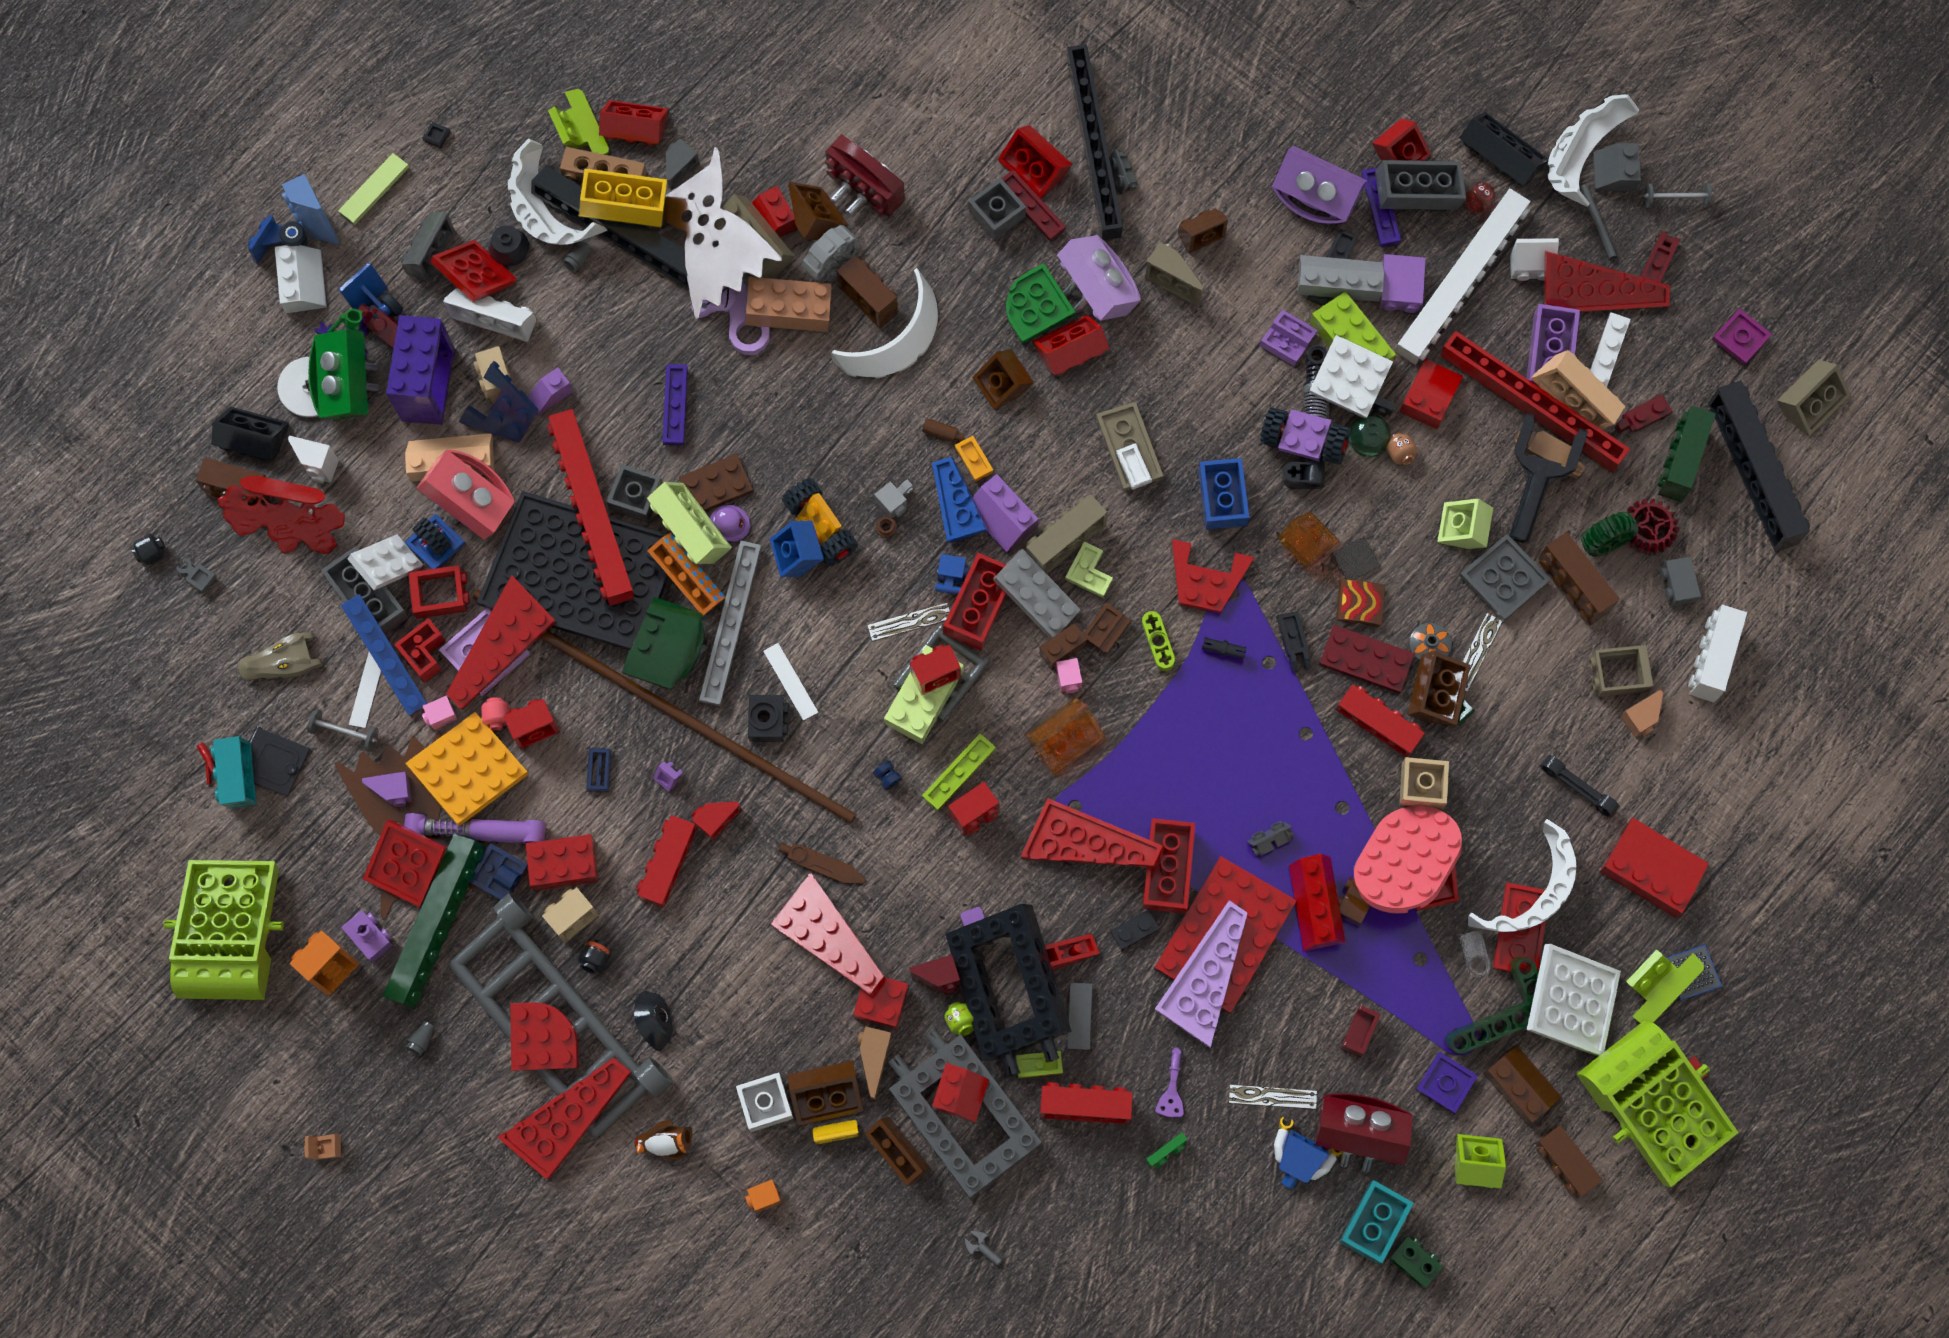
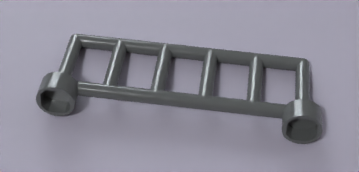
(513, 917)

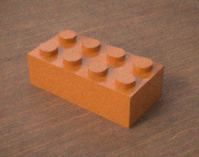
(324, 962)

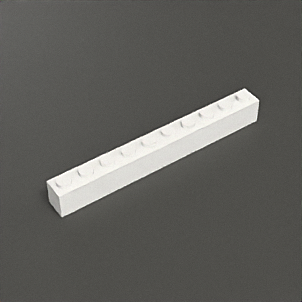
(1463, 276)

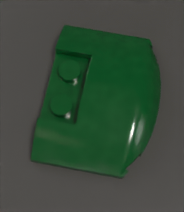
(665, 644)

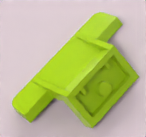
(578, 125)
(1662, 983)

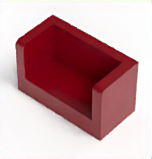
(1360, 1031)

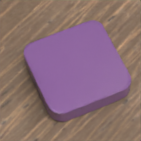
(972, 916)

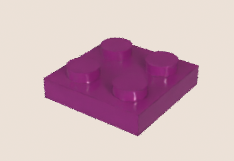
(1741, 336)

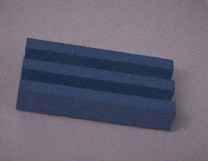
(598, 787)

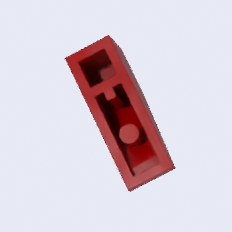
(1071, 951)

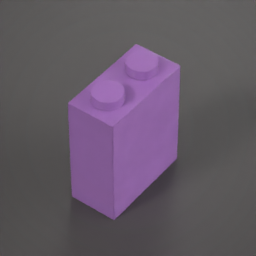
(1403, 283)

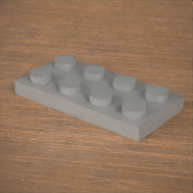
(1036, 594)

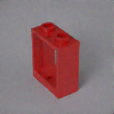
(421, 611)

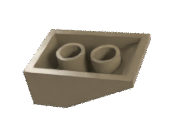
(1172, 273)

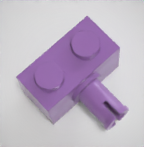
(368, 936)

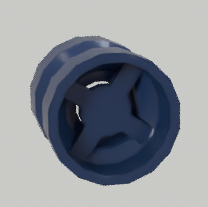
(887, 775)

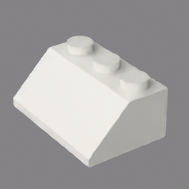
(300, 278)

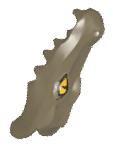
(282, 659)

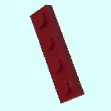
(1036, 209)

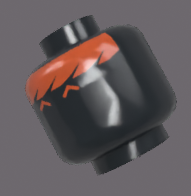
(594, 956)

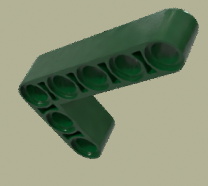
(1506, 1016)

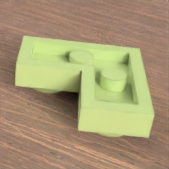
(1084, 573)

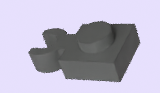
(198, 577)

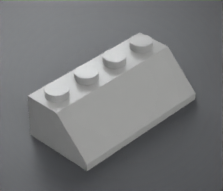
(1334, 276)

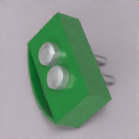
(339, 375)

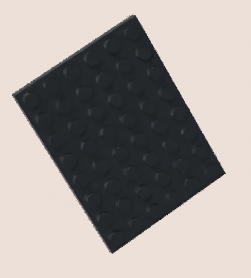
(551, 561)

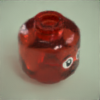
(1480, 197)

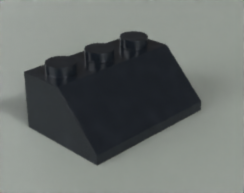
(249, 433)

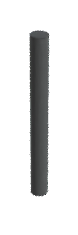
(1598, 222)

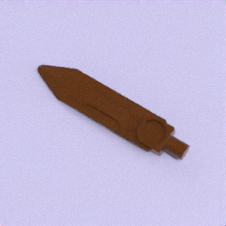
(822, 863)

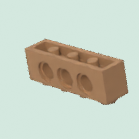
(576, 158)

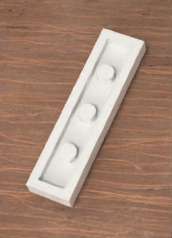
(1609, 347)

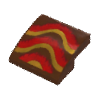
(1360, 602)

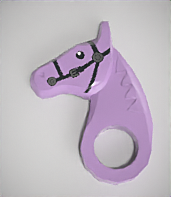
(735, 304)

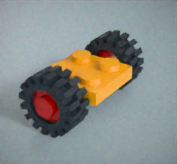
(808, 503)

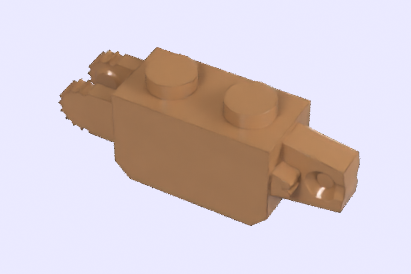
(1550, 448)

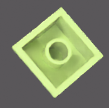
(1465, 524)

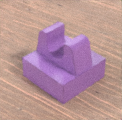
(667, 776)

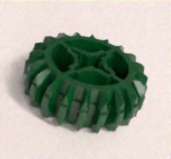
(1609, 534)

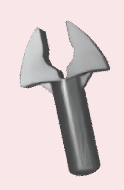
(983, 1248)

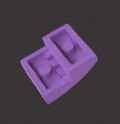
(1288, 337)

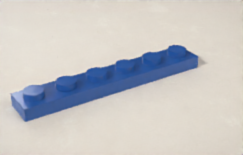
(383, 654)

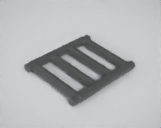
(956, 696)

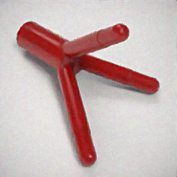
(208, 761)

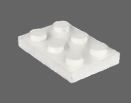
(385, 562)

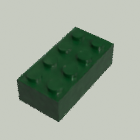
(1685, 453)

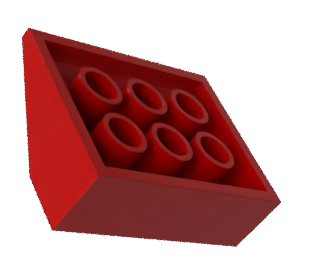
(1654, 868)

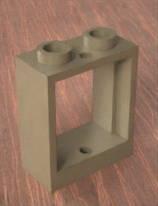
(1642, 667)

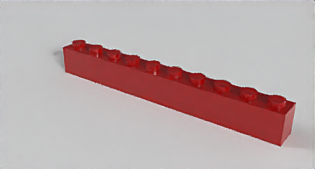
(1533, 400)
(591, 508)

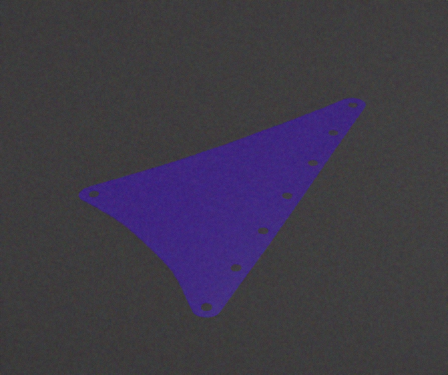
(1231, 760)

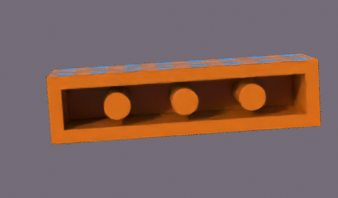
(686, 574)

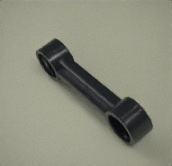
(1603, 803)

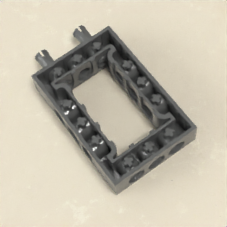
(909, 1096)

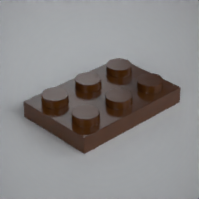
(718, 483)

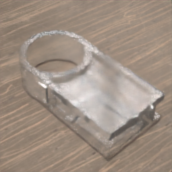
(1474, 947)

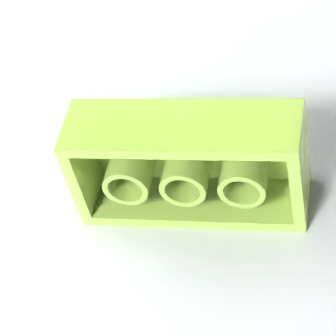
(688, 523)
(916, 714)

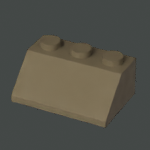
(1814, 396)

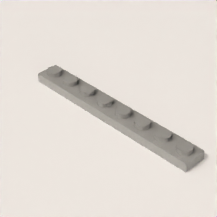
(730, 623)

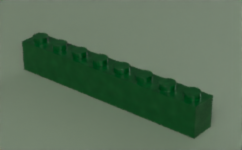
(434, 921)

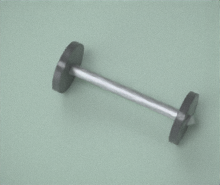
(1706, 195)
(315, 722)

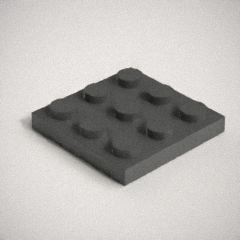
(1505, 577)

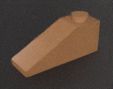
(874, 1050)

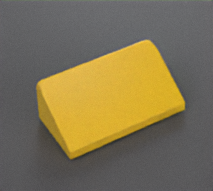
(835, 1132)

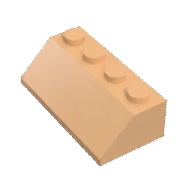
(1579, 389)
(423, 453)

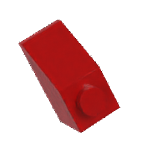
(715, 817)

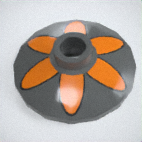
(1419, 640)

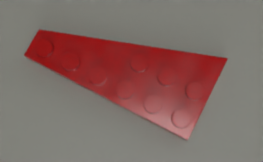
(1595, 287)
(507, 634)
(559, 1125)

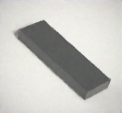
(1080, 1016)

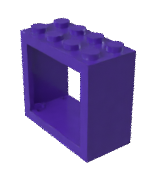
(419, 371)

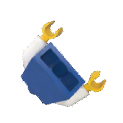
(1301, 1157)

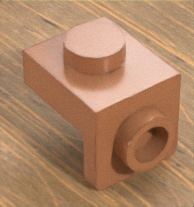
(322, 1147)

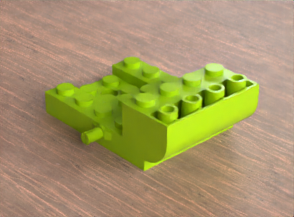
(223, 930)
(1658, 1101)

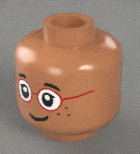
(1401, 449)

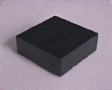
(436, 134)

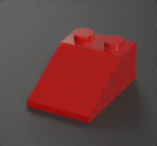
(1431, 394)

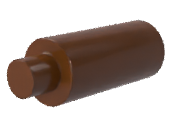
(942, 430)

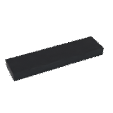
(1341, 248)

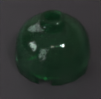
(1370, 435)

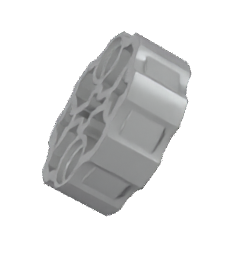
(830, 254)

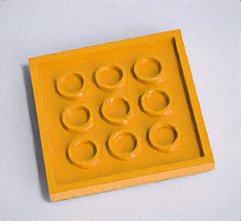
(466, 769)

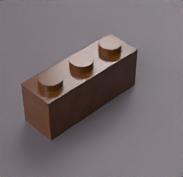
(897, 1151)
(1568, 1162)

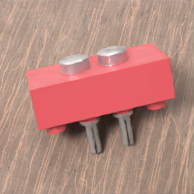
(467, 493)

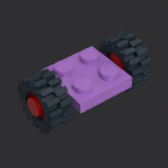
(1305, 435)

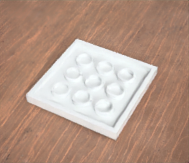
(1573, 1000)

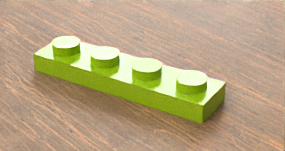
(958, 772)

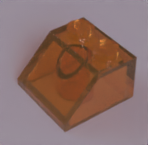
(1307, 538)

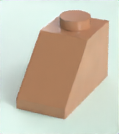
(1644, 715)

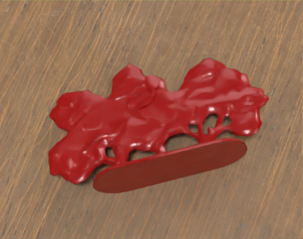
(284, 520)

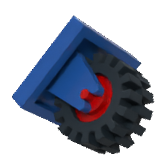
(434, 541)

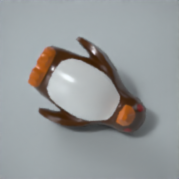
(665, 1140)

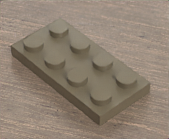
(1125, 427)

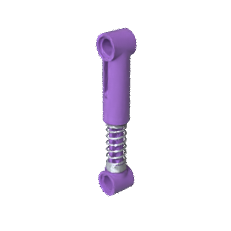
(480, 829)

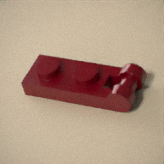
(1660, 257)

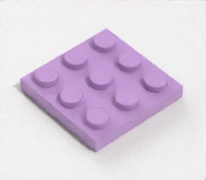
(459, 646)

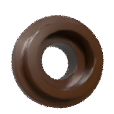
(886, 521)

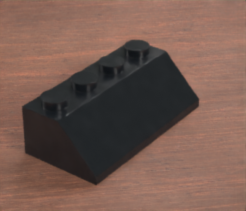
(1503, 148)

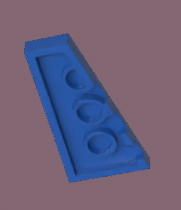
(957, 506)

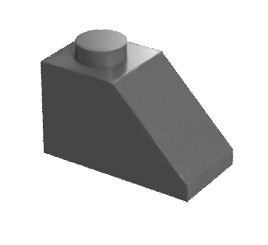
(679, 162)

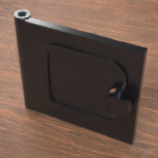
(276, 760)

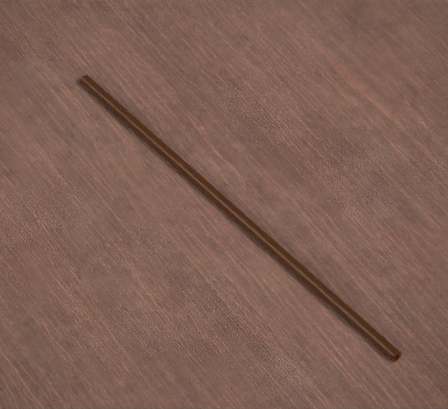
(696, 725)

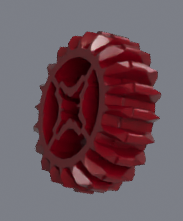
(1666, 521)

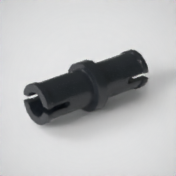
(1224, 648)

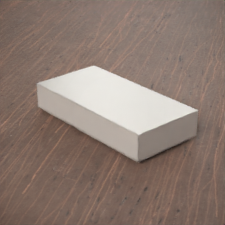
(1133, 466)

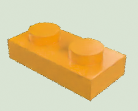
(974, 458)

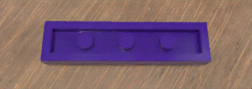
(1383, 219)
(675, 404)

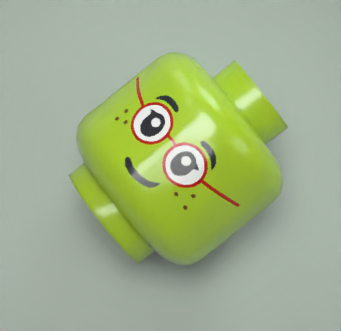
(959, 1019)

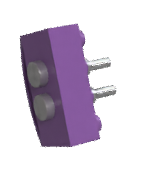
(1317, 186)

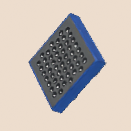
(1706, 980)

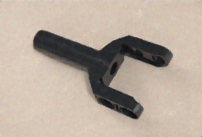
(1539, 474)

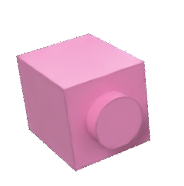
(1069, 675)
(439, 713)

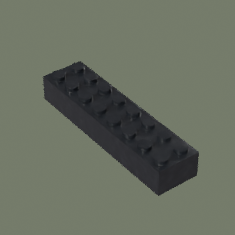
(1759, 466)

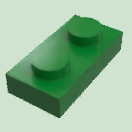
(1159, 1157)

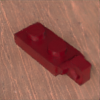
(383, 326)
(1644, 415)

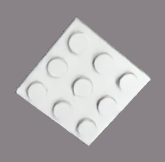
(1350, 377)

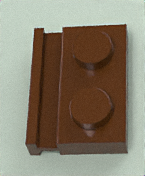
(1106, 628)

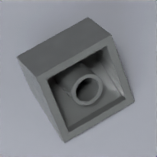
(1617, 167)

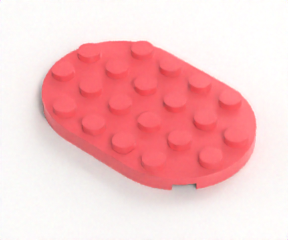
(1408, 859)

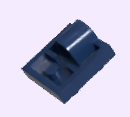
(498, 872)

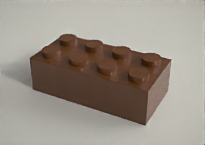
(1578, 579)

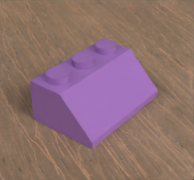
(1004, 513)

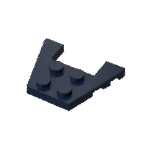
(509, 415)

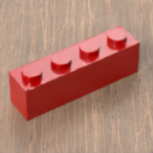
(1380, 721)
(667, 861)

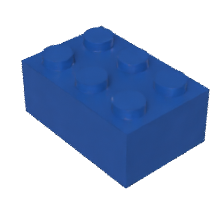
(1223, 493)

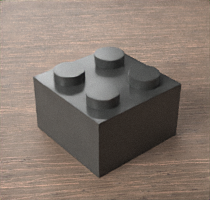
(997, 209)
(631, 493)

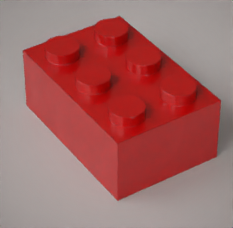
(562, 862)

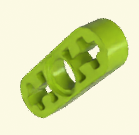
(1157, 656)

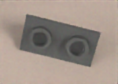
(1119, 165)
(1277, 833)

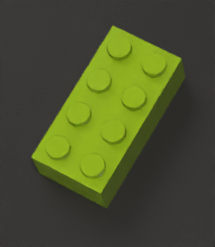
(1347, 321)

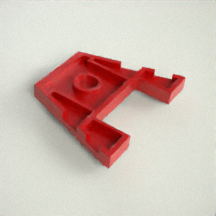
(1202, 586)

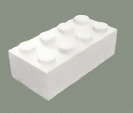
(1717, 653)

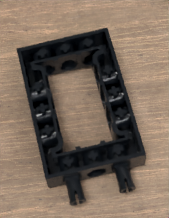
(1042, 989)

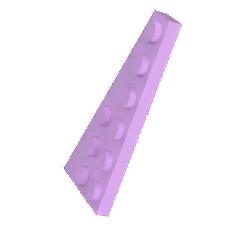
(1200, 987)

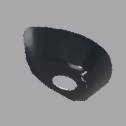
(652, 1029)

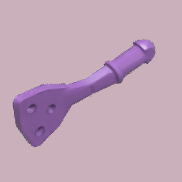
(1171, 1093)

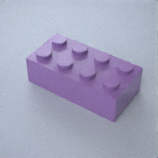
(1552, 333)

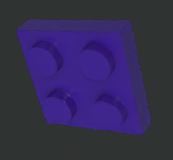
(1446, 1082)

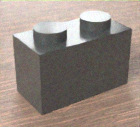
(1680, 581)

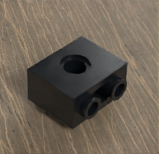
(774, 728)

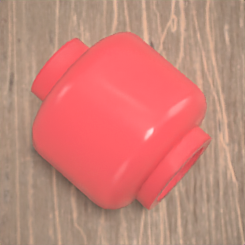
(493, 713)

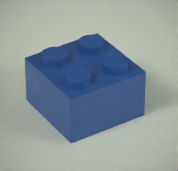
(796, 549)

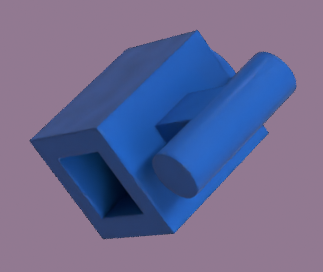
(951, 570)

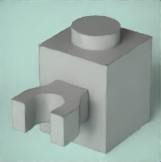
(892, 498)

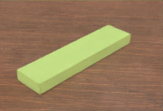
(373, 189)

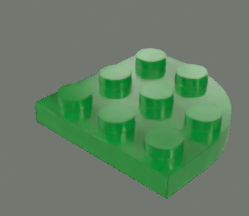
(1036, 304)

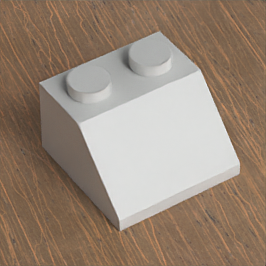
(1528, 258)
(316, 458)

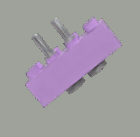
(1099, 277)

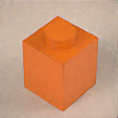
(763, 1196)

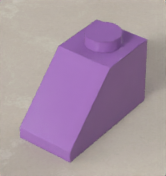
(550, 390)
(391, 788)

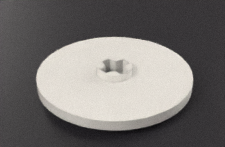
(292, 388)

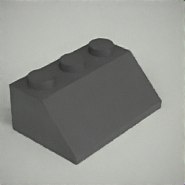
(431, 240)

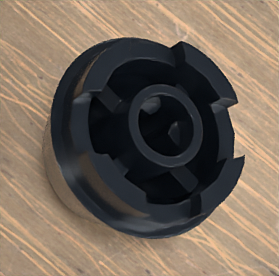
(508, 245)

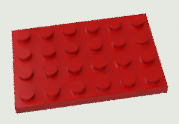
(1265, 911)

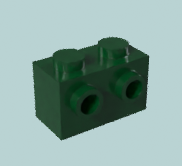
(1416, 1262)

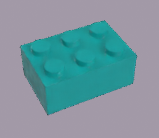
(233, 772)
(1376, 1222)

